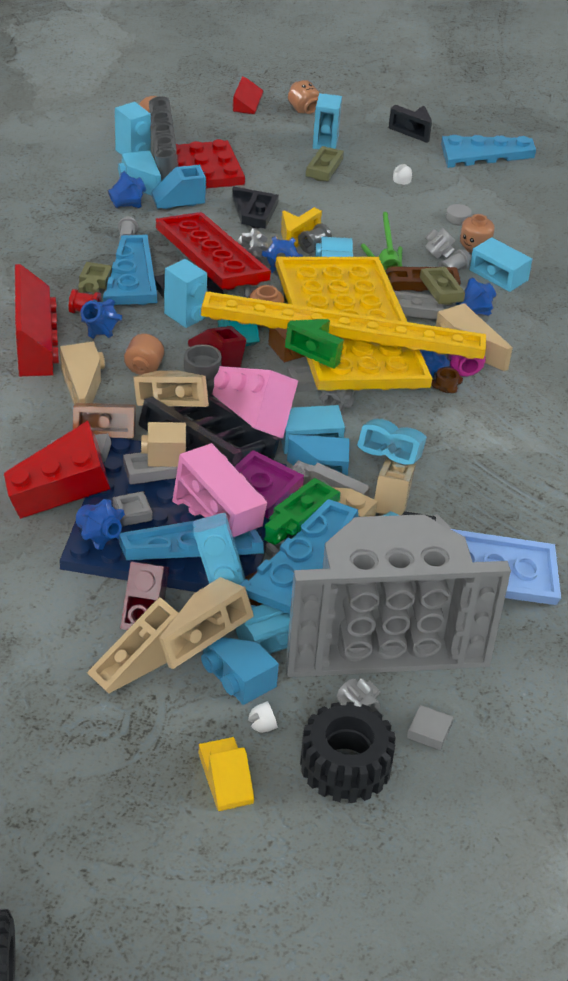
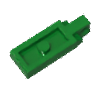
(297, 508)

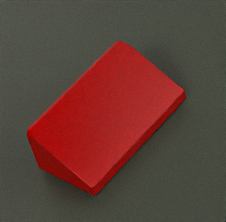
(247, 97)

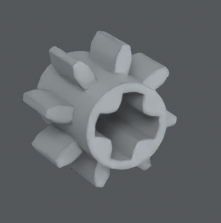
(254, 243)
(440, 243)
(343, 398)
(360, 693)

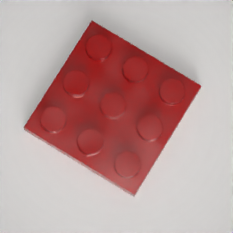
(216, 161)

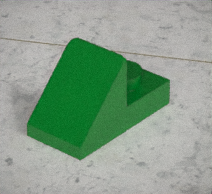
(314, 341)

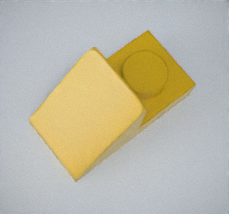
(293, 226)
(227, 773)

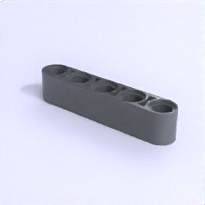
(163, 135)

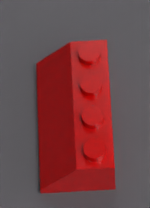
(35, 325)

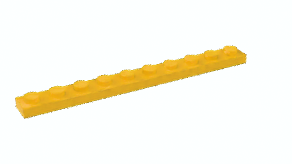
(346, 325)

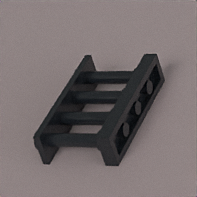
(217, 418)

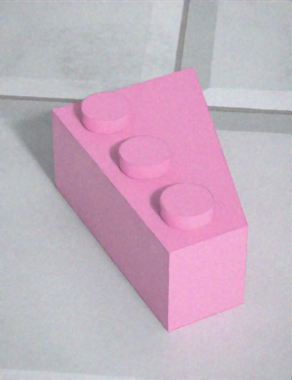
(257, 396)
(214, 487)

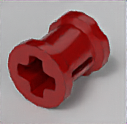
(78, 299)

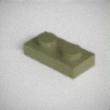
(324, 163)
(442, 285)

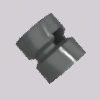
(203, 361)

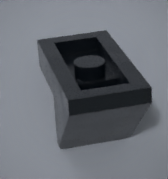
(411, 123)

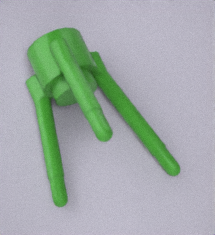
(388, 256)

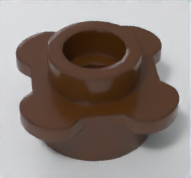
(447, 380)

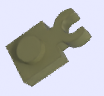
(94, 277)

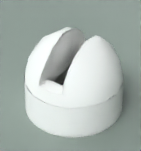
(402, 174)
(263, 718)

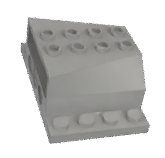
(394, 601)

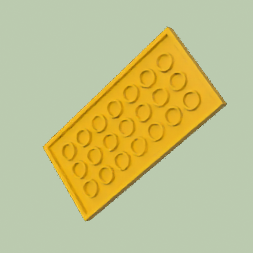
(357, 288)

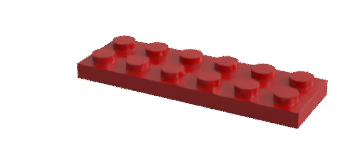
(213, 250)

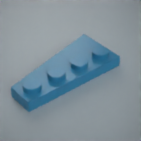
(474, 148)
(132, 273)
(177, 542)
(304, 551)

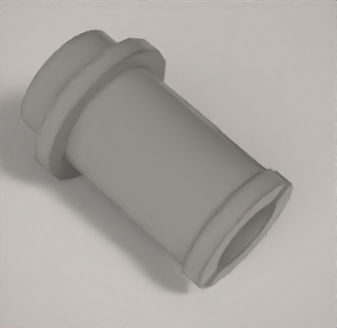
(127, 226)
(459, 259)

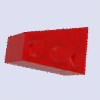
(58, 473)

